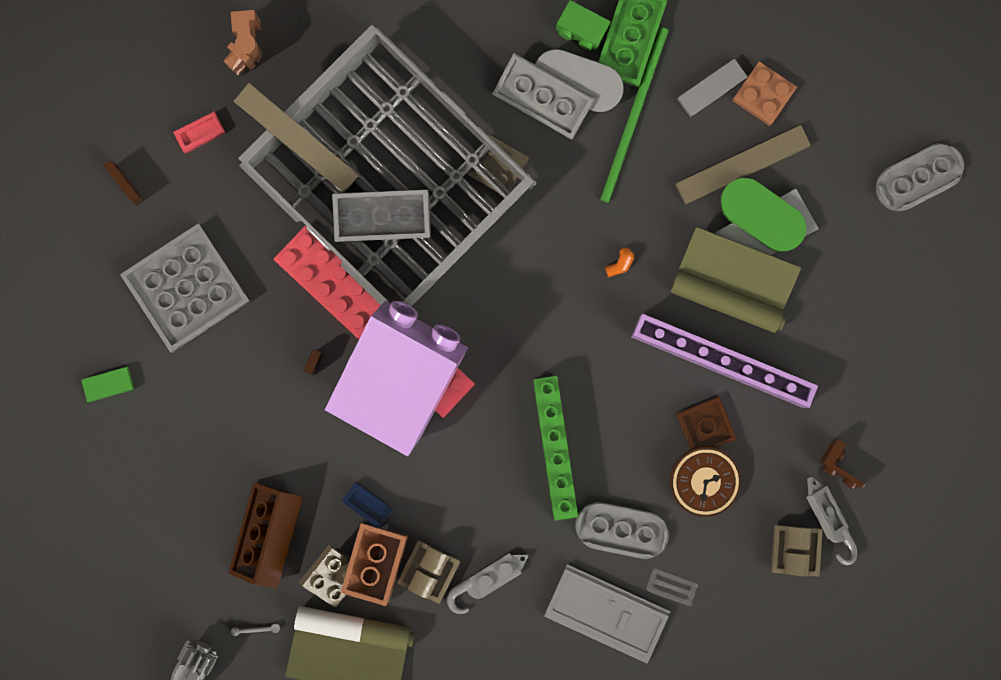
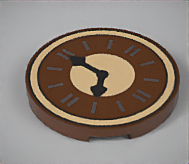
(705, 481)

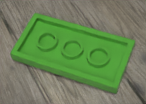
(632, 37)

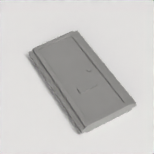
(607, 613)

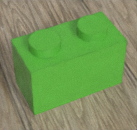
(582, 26)

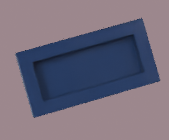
(367, 505)

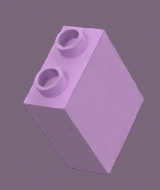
(396, 376)

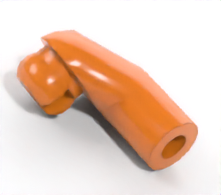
(623, 263)

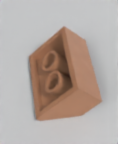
(374, 564)

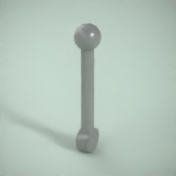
(275, 628)

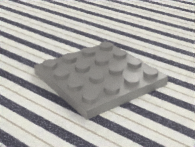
(185, 288)

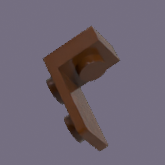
(834, 454)

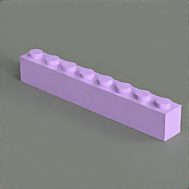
(724, 361)

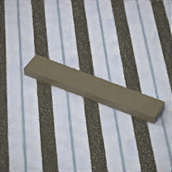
(295, 137)
(743, 165)

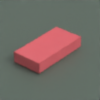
(199, 132)

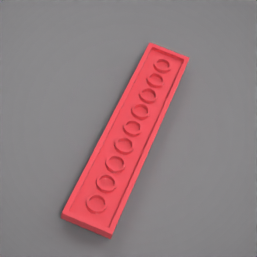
(324, 278)

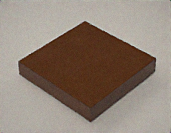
(706, 425)

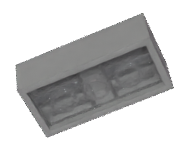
(381, 215)

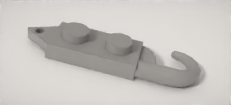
(831, 518)
(487, 579)

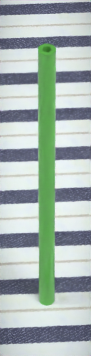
(634, 114)

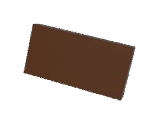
(123, 182)

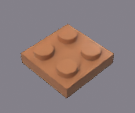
(764, 93)

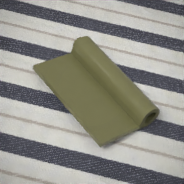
(735, 280)

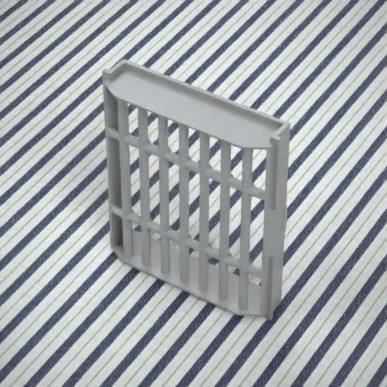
(312, 101)

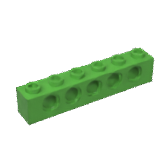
(555, 448)

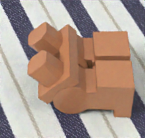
(245, 50)

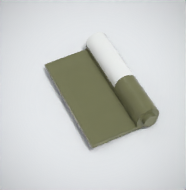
(346, 647)

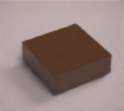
(313, 362)

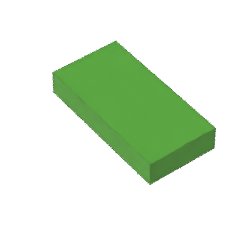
(107, 384)

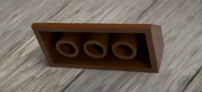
(265, 535)

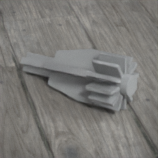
(194, 661)

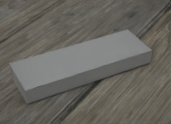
(712, 88)

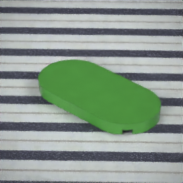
(763, 215)

